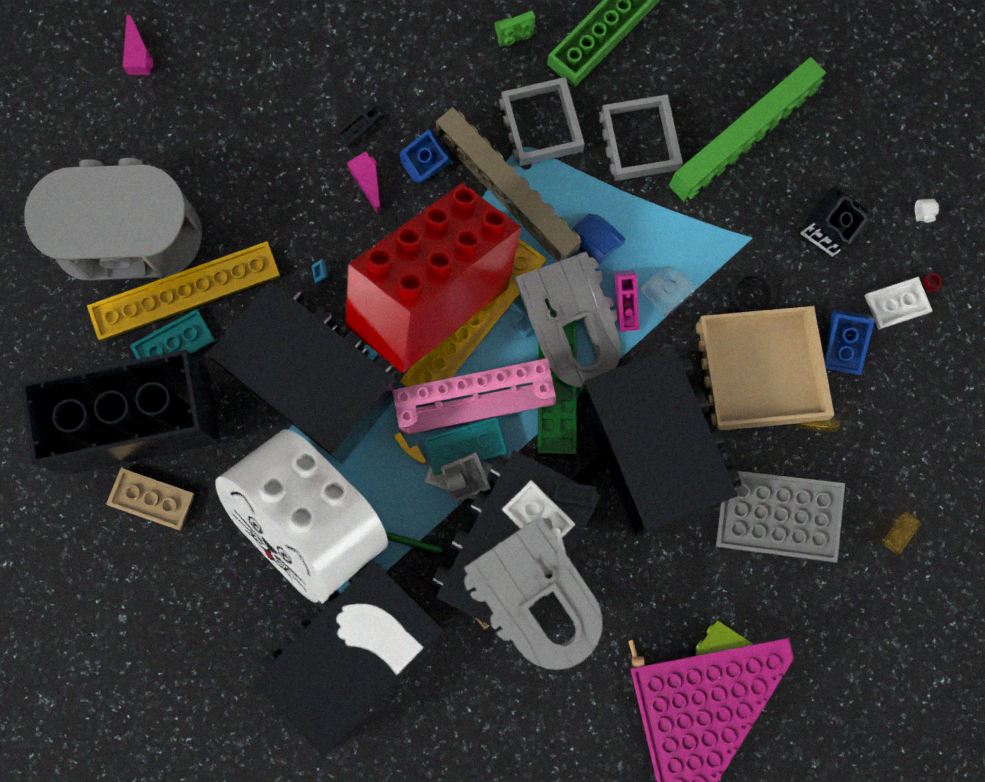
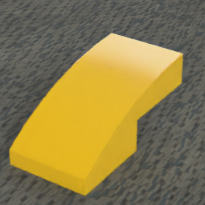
(413, 452)

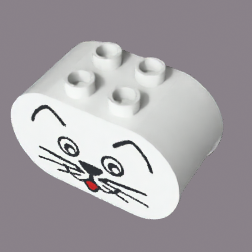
(302, 514)

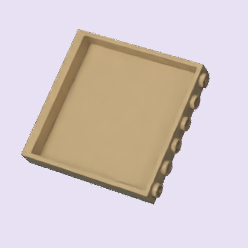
(764, 368)

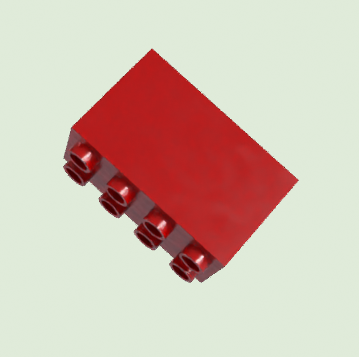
(430, 276)

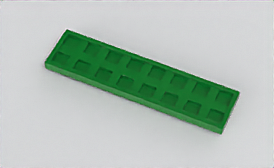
(559, 422)

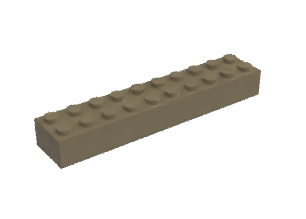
(507, 186)

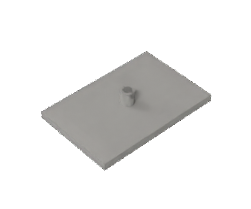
(783, 517)

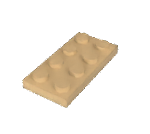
(150, 499)

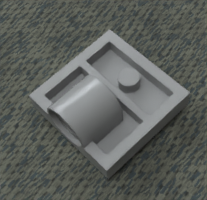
(465, 477)

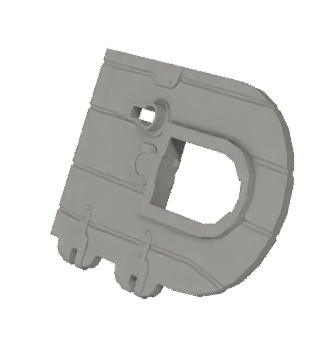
(572, 295)
(513, 580)

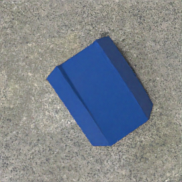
(425, 156)
(598, 237)

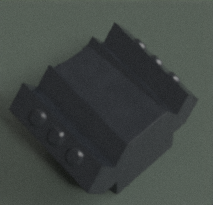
(834, 221)

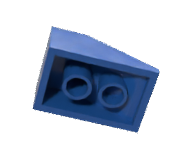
(847, 341)

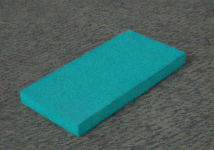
(184, 333)
(480, 437)

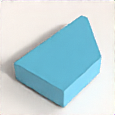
(520, 320)

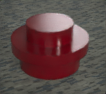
(932, 282)

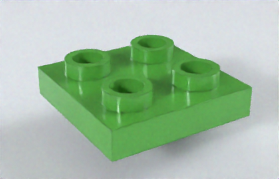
(515, 28)

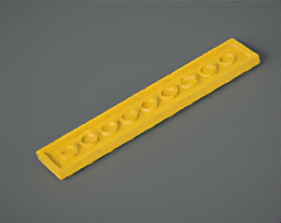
(183, 291)
(454, 351)

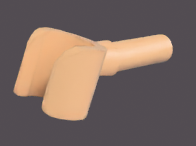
(637, 661)

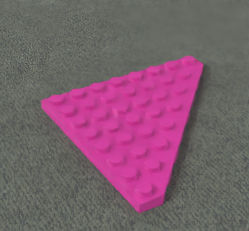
(705, 706)

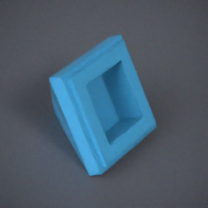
(320, 271)

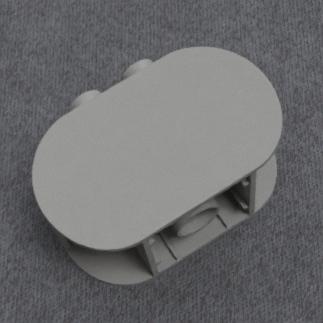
(113, 221)

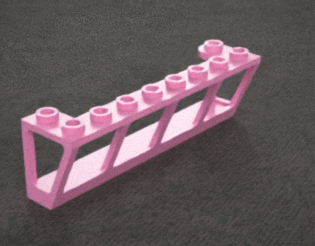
(478, 407)

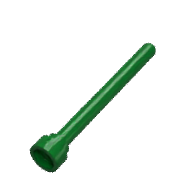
(414, 543)

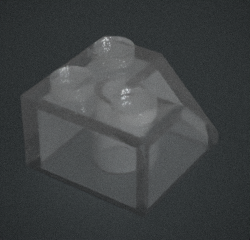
(668, 289)

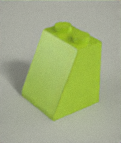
(720, 639)

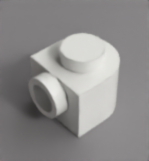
(926, 210)

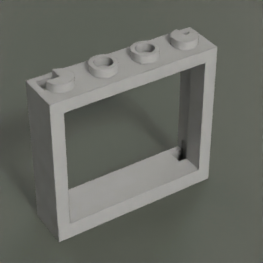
(571, 117)
(669, 130)

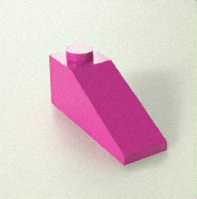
(136, 56)
(365, 173)
(627, 300)

